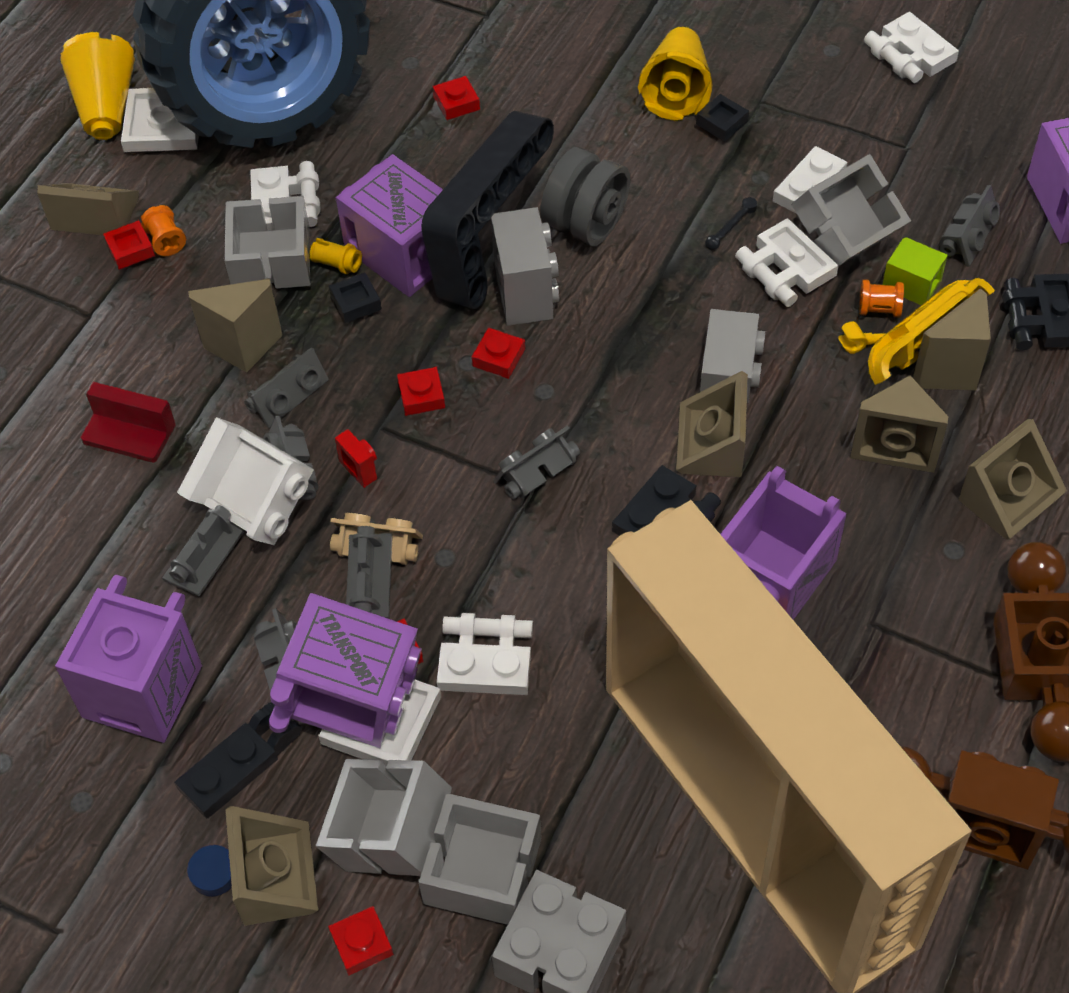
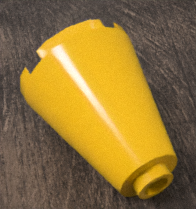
(676, 76)
(99, 80)

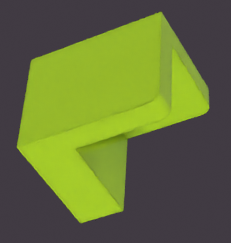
(917, 267)

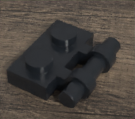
(1051, 298)
(659, 493)

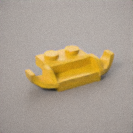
(903, 341)

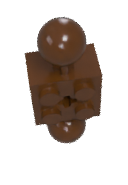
(1035, 643)
(1002, 805)

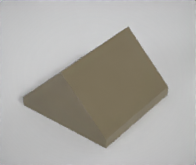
(86, 207)
(237, 321)
(955, 347)
(900, 428)
(714, 429)
(1012, 481)
(270, 866)

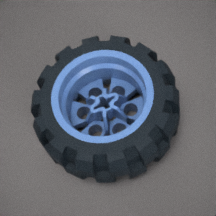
(255, 94)

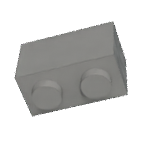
(731, 348)

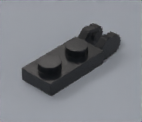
(235, 763)

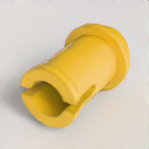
(345, 257)

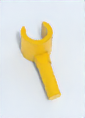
(855, 339)

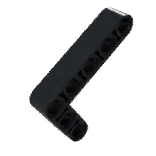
(472, 198)

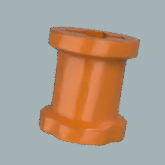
(160, 224)
(881, 298)

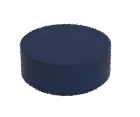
(210, 870)

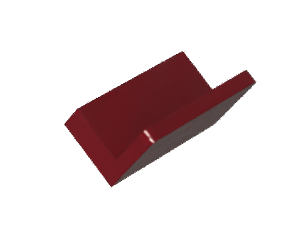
(127, 422)

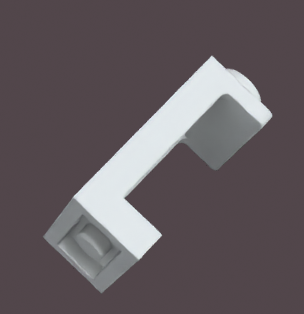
(248, 479)

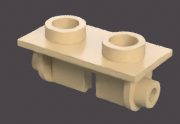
(402, 532)

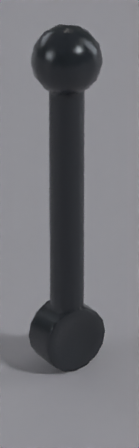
(749, 205)

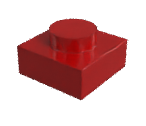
(456, 97)
(129, 244)
(498, 353)
(421, 391)
(356, 457)
(361, 940)

